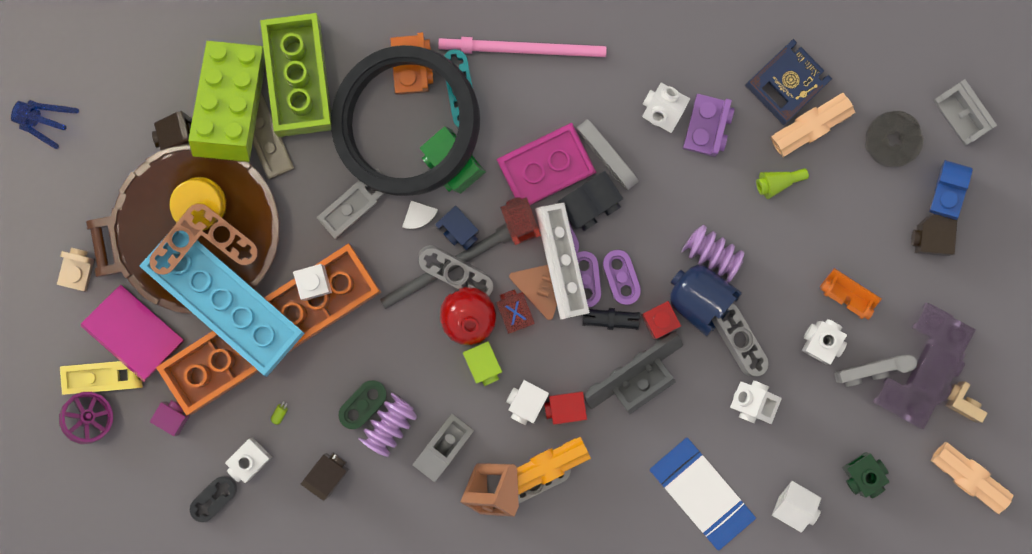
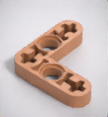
(194, 232)

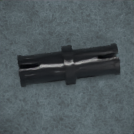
(611, 319)

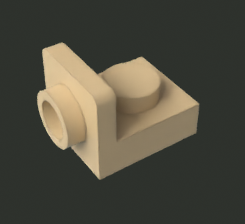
(75, 269)
(969, 407)

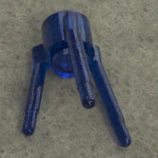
(28, 115)

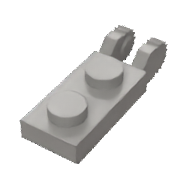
(348, 208)
(877, 369)

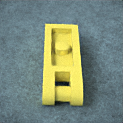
(96, 378)

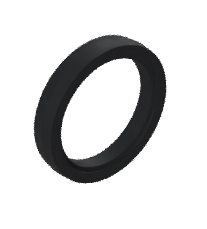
(349, 93)

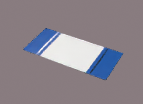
(702, 493)

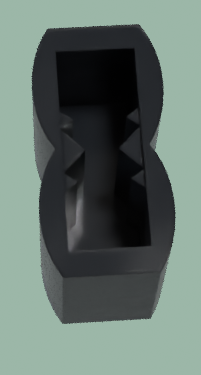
(591, 200)

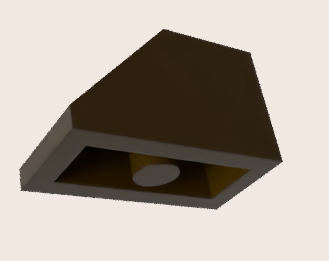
(172, 130)
(935, 236)
(325, 475)

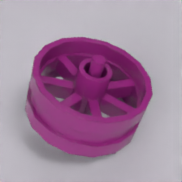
(86, 417)

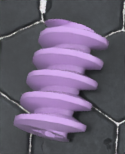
(714, 252)
(389, 426)

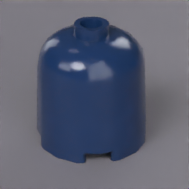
(702, 295)

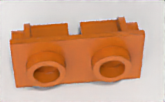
(847, 291)

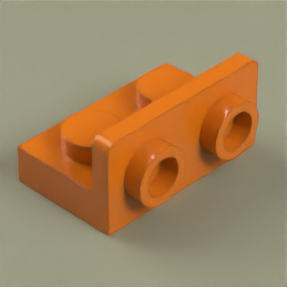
(412, 77)

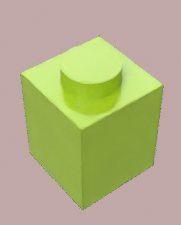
(483, 363)

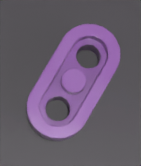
(590, 277)
(623, 277)

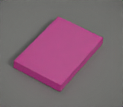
(546, 165)
(132, 333)

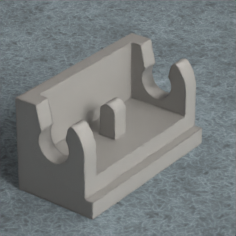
(965, 112)

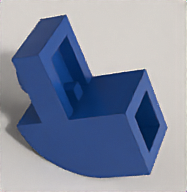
(951, 189)

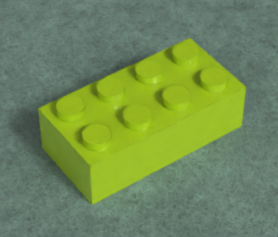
(296, 74)
(227, 101)

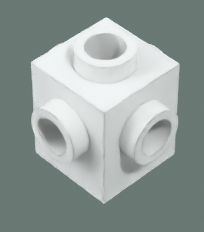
(665, 107)
(815, 346)
(755, 402)

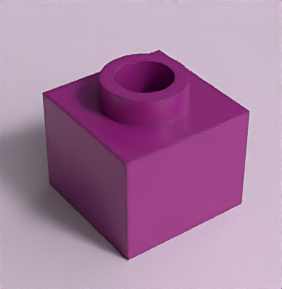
(170, 417)

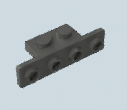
(639, 379)

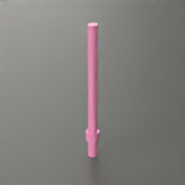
(467, 45)

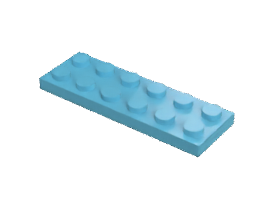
(226, 304)

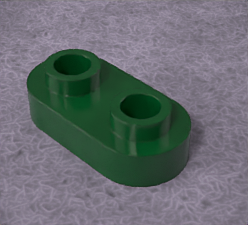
(363, 404)

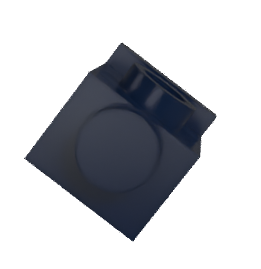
(458, 228)

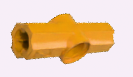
(551, 464)

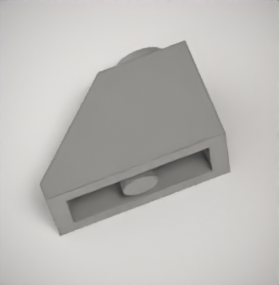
(443, 448)

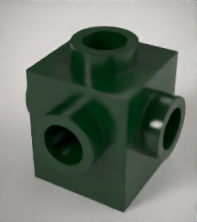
(857, 472)

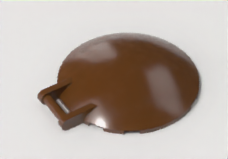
(145, 218)

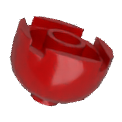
(468, 316)

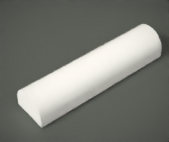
(562, 260)

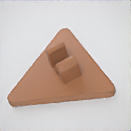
(538, 288)

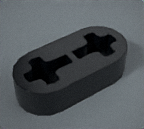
(208, 494)

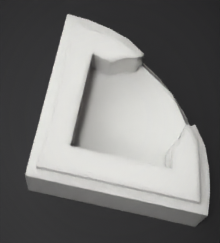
(418, 215)

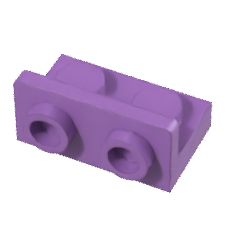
(708, 125)

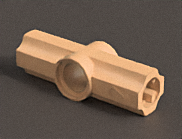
(812, 124)
(972, 478)

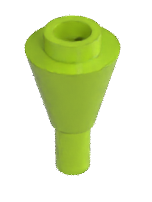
(774, 182)

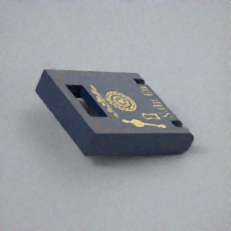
(793, 77)

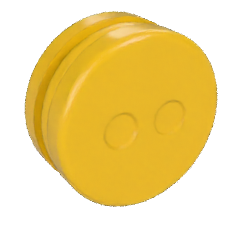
(198, 191)

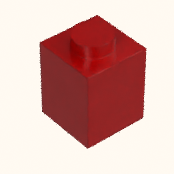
(660, 320)
(566, 408)

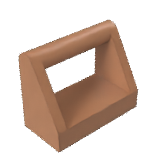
(504, 500)

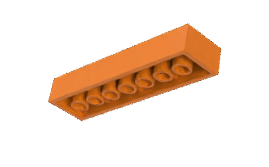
(213, 367)

